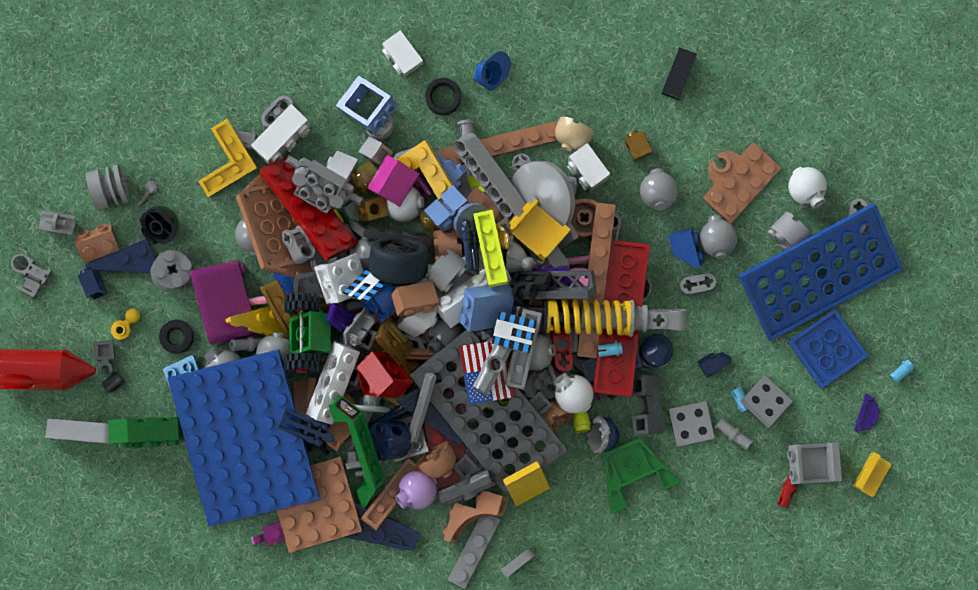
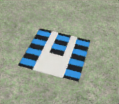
(364, 286)
(514, 332)

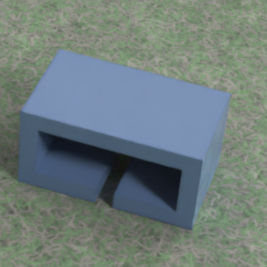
(444, 213)

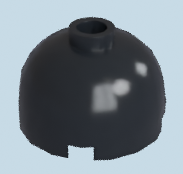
(159, 224)

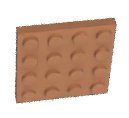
(326, 518)

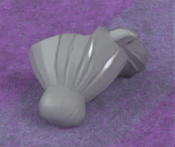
(516, 257)

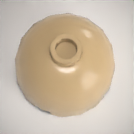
(572, 134)

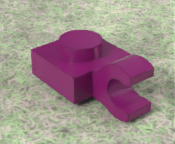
(272, 534)

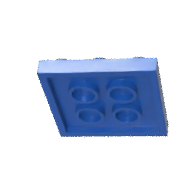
(827, 348)

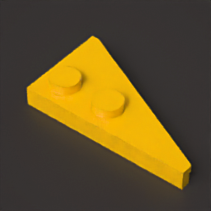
(257, 321)

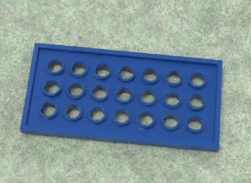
(801, 252)

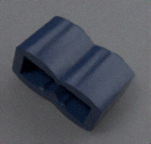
(92, 283)

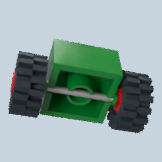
(307, 333)

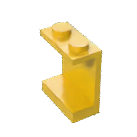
(538, 230)

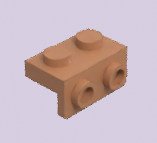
(96, 243)

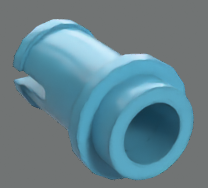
(611, 349)
(902, 371)
(738, 395)

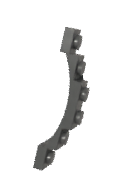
(468, 463)

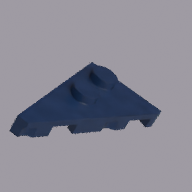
(133, 258)
(432, 415)

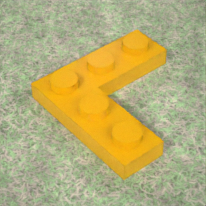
(424, 157)
(239, 164)

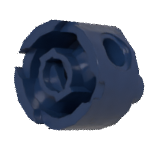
(390, 439)

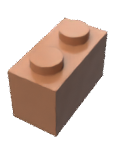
(415, 299)

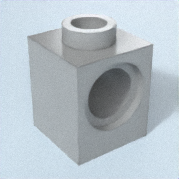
(375, 151)

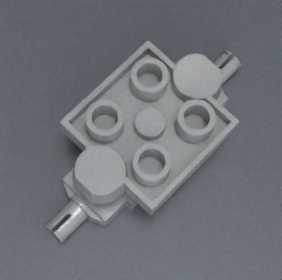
(320, 185)

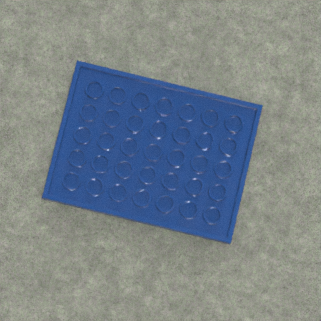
(235, 440)

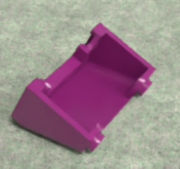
(220, 296)

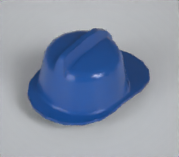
(493, 70)

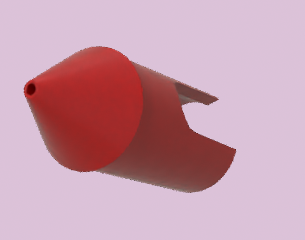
(42, 369)

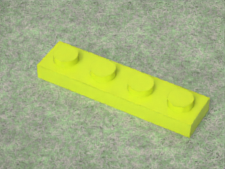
(490, 248)

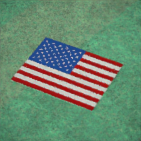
(472, 363)

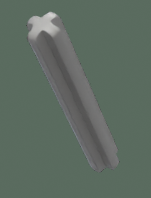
(422, 406)

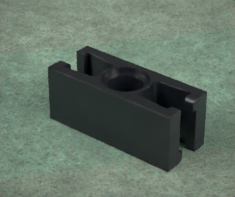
(679, 74)

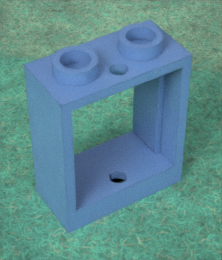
(355, 95)

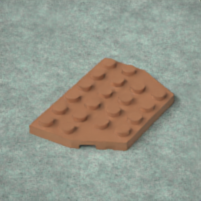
(265, 222)

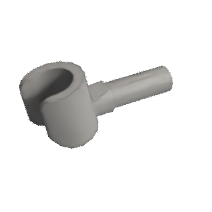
(151, 188)

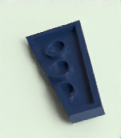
(389, 533)

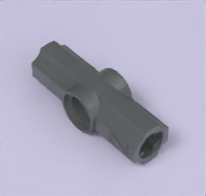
(467, 487)

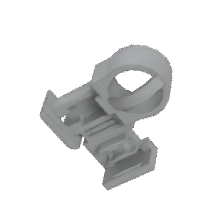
(34, 272)

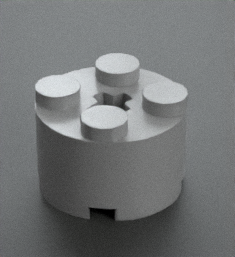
(788, 231)
(165, 261)
(446, 271)

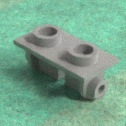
(354, 333)

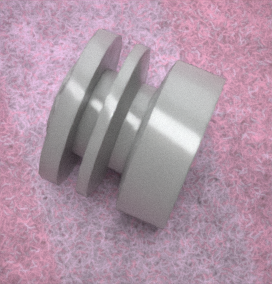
(107, 187)

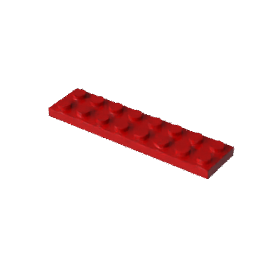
(623, 283)

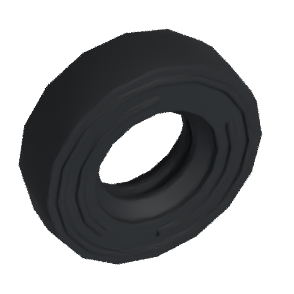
(166, 330)

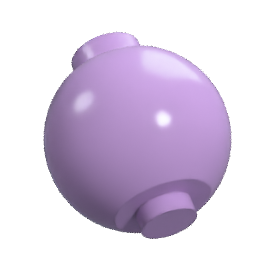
(416, 490)

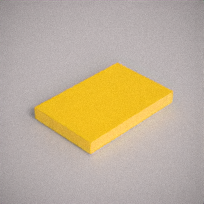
(526, 483)

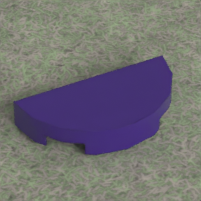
(868, 414)

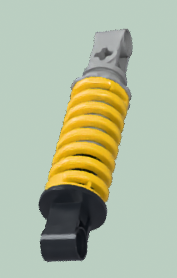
(618, 316)

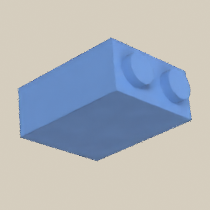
(483, 304)

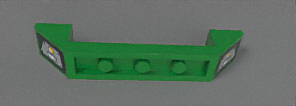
(345, 411)

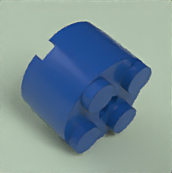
(381, 302)

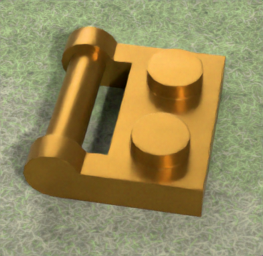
(393, 341)

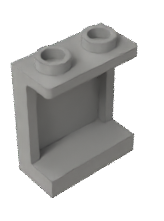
(814, 463)

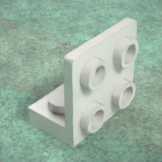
(338, 276)

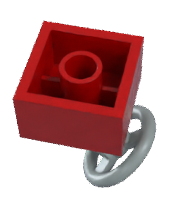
(381, 378)

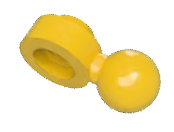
(131, 316)

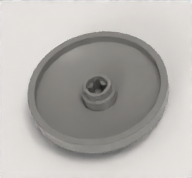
(549, 186)

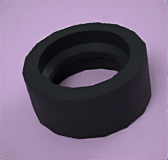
(443, 82)

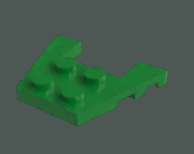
(630, 464)

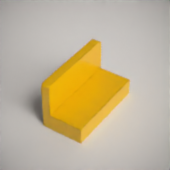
(872, 474)

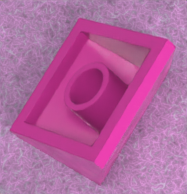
(393, 180)

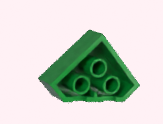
(145, 432)

